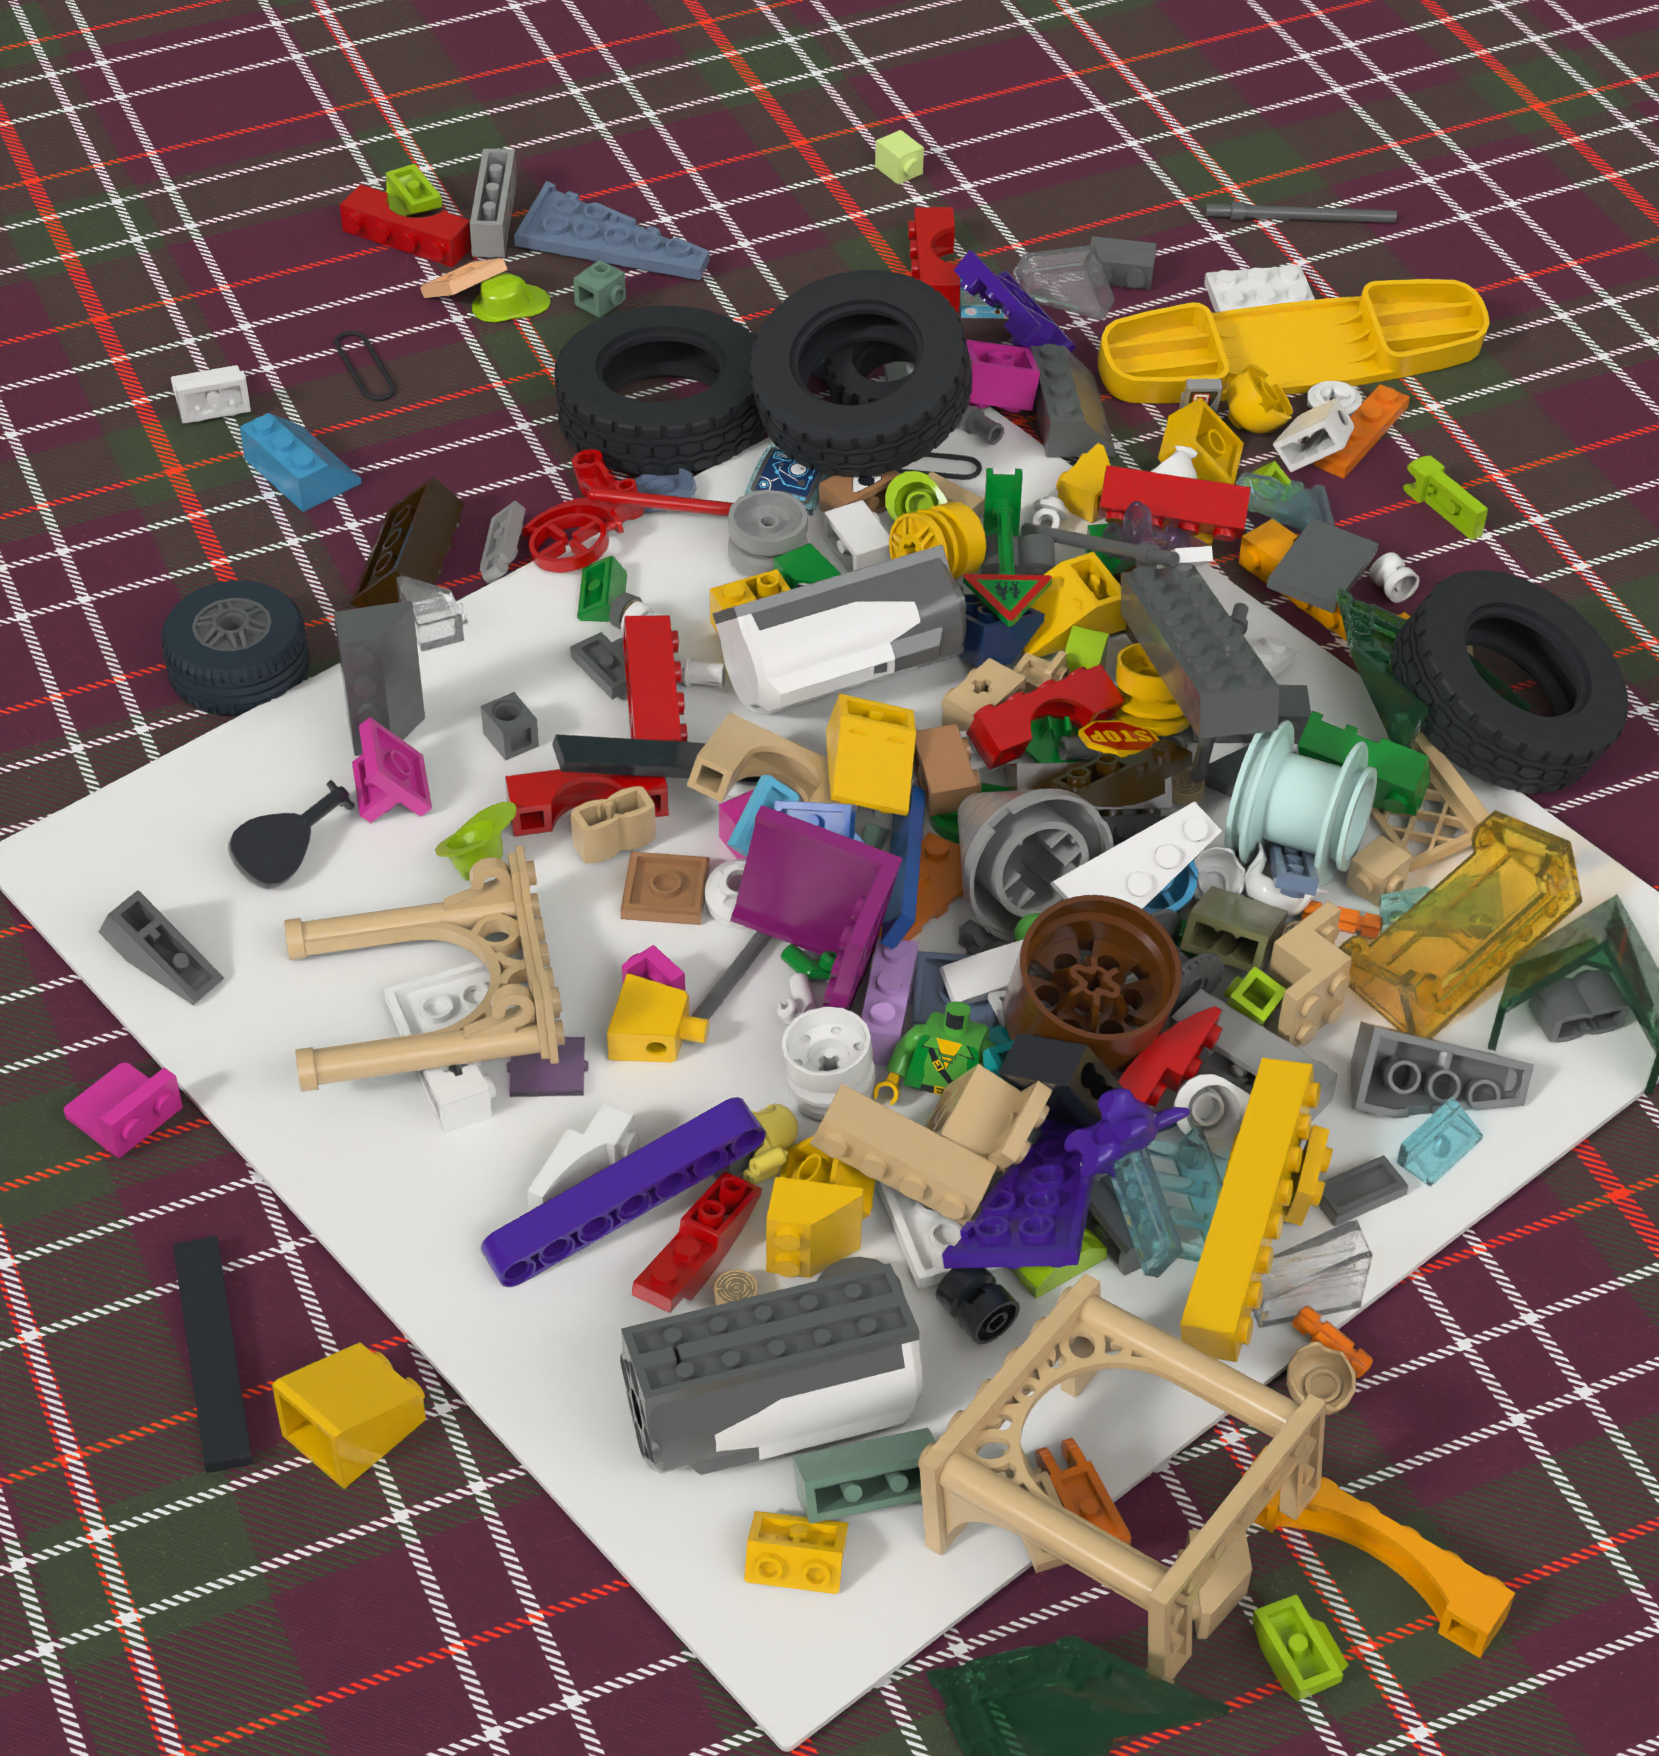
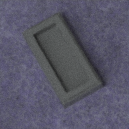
(1361, 1190)

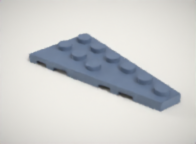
(594, 232)

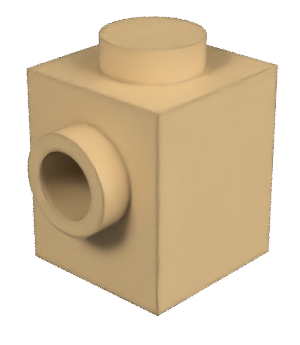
(1378, 870)

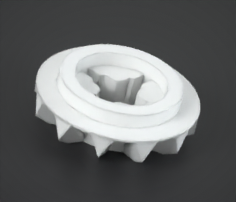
(1345, 393)

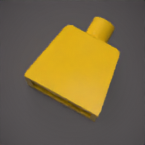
(652, 1022)

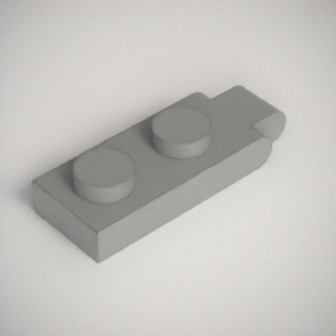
(502, 542)

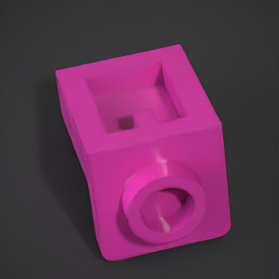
(656, 967)

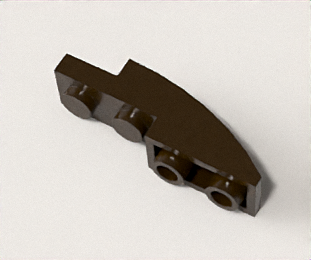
(1126, 781)

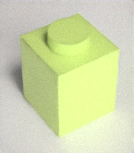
(899, 157)

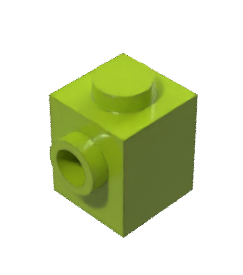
(1255, 996)

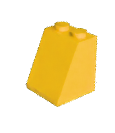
(347, 1411)

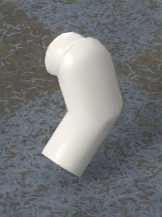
(802, 999)

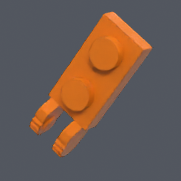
(1082, 1489)

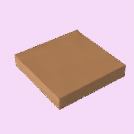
(665, 888)

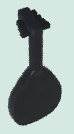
(274, 845)

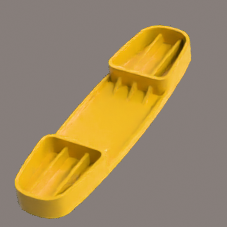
(1357, 340)

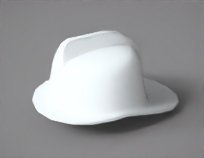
(1215, 1107)

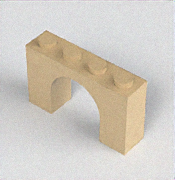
(747, 750)

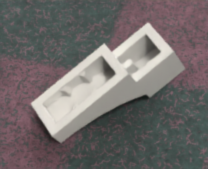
(581, 1155)

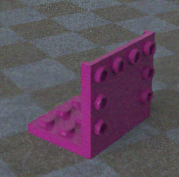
(817, 895)

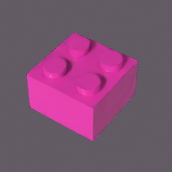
(1002, 376)

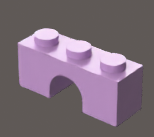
(888, 996)

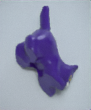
(1124, 1128)

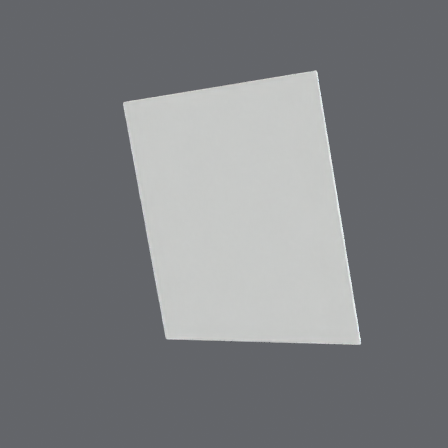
(415, 1203)

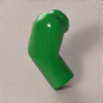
(814, 968)

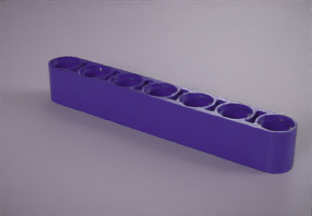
(622, 1192)

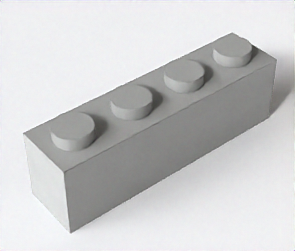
(493, 203)
(1246, 1043)

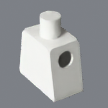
(1325, 430)

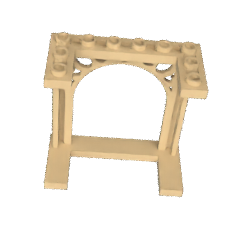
(1081, 1331)

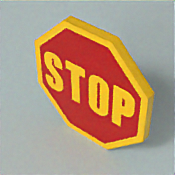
(1116, 737)

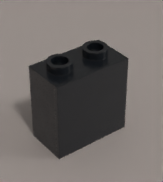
(1067, 1069)

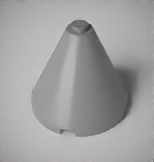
(1019, 846)

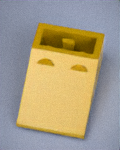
(1081, 596)
(871, 754)

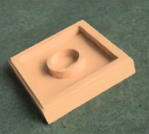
(463, 277)

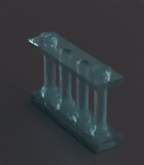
(1145, 1208)

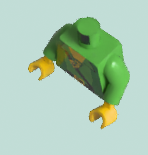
(937, 1051)

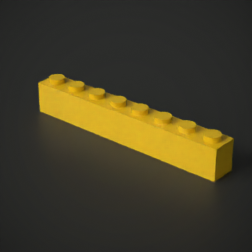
(1250, 1209)

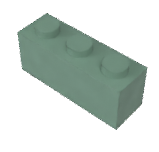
(860, 1475)

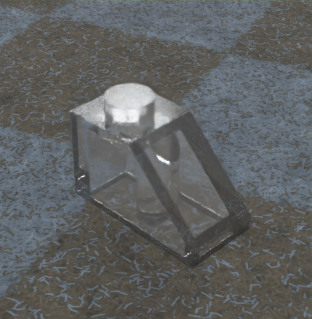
(436, 613)

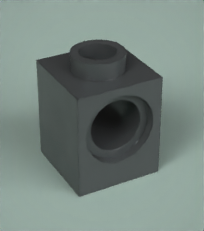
(509, 726)

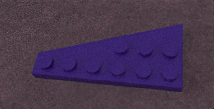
(1032, 1212)

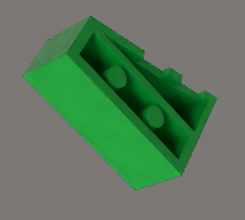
(1401, 772)

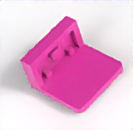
(125, 1107)

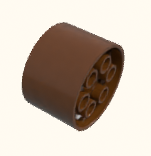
(1120, 943)

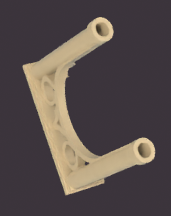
(465, 921)

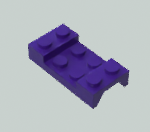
(1026, 319)

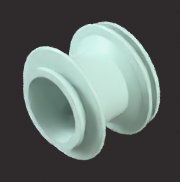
(1300, 802)

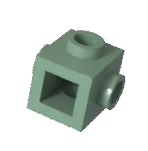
(599, 288)

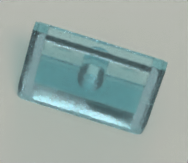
(1439, 1143)

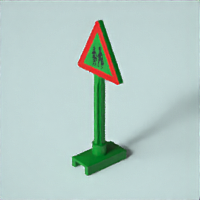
(1006, 592)

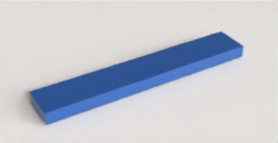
(905, 843)

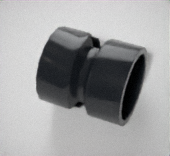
(979, 1303)

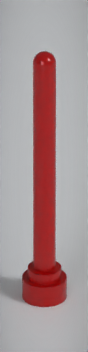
(659, 501)

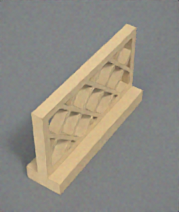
(1458, 801)

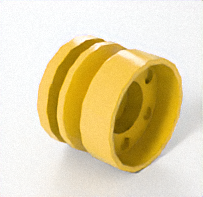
(944, 524)
(1146, 695)

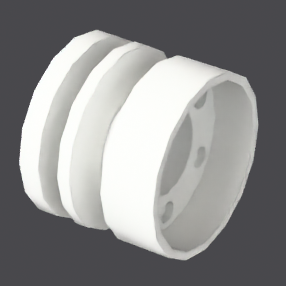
(821, 1053)

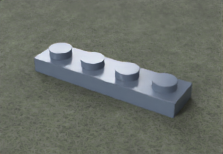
(1292, 871)

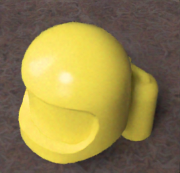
(781, 1134)

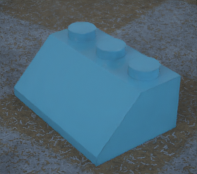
(295, 461)

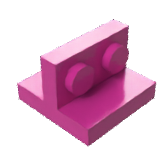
(388, 774)

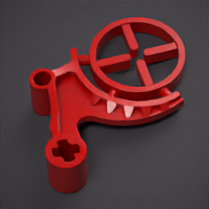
(582, 513)

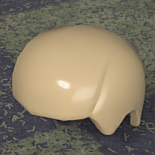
(1322, 1374)

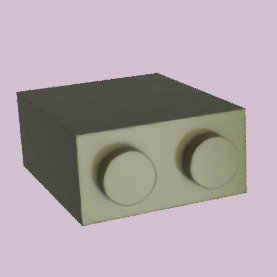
(1233, 928)

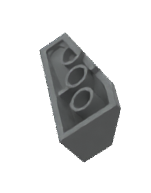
(1416, 1075)

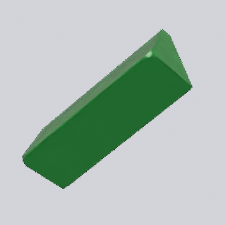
(599, 588)

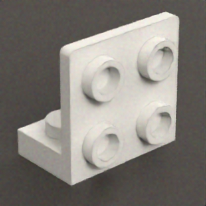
(211, 394)

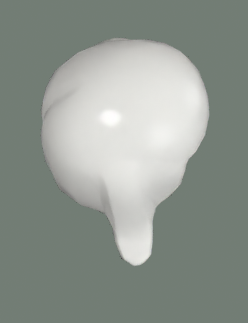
(1261, 887)

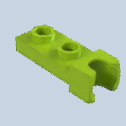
(1446, 496)

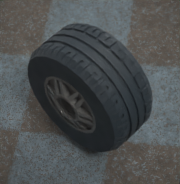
(234, 646)

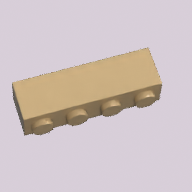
(903, 1155)

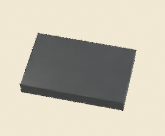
(1321, 564)

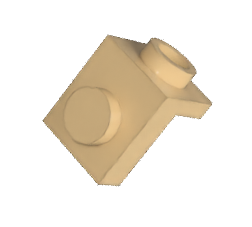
(1039, 670)

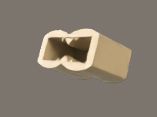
(613, 824)

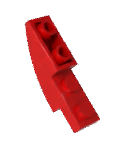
(1172, 1057)
(700, 1245)

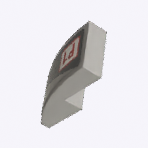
(1207, 389)

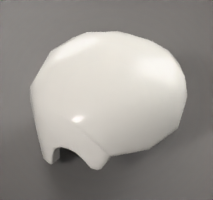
(1218, 868)

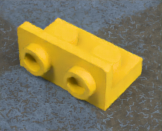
(795, 1553)

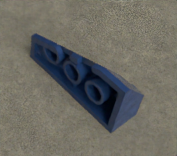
(991, 637)

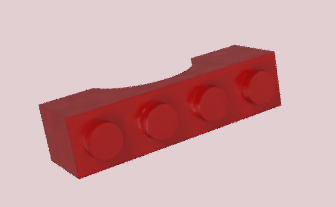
(436, 238)
(931, 238)
(1005, 730)
(549, 794)

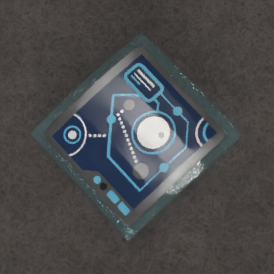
(780, 473)

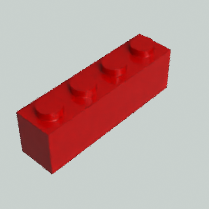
(1177, 500)
(653, 678)

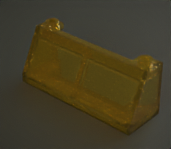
(1467, 927)

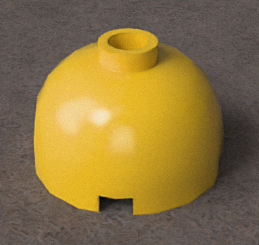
(1256, 403)

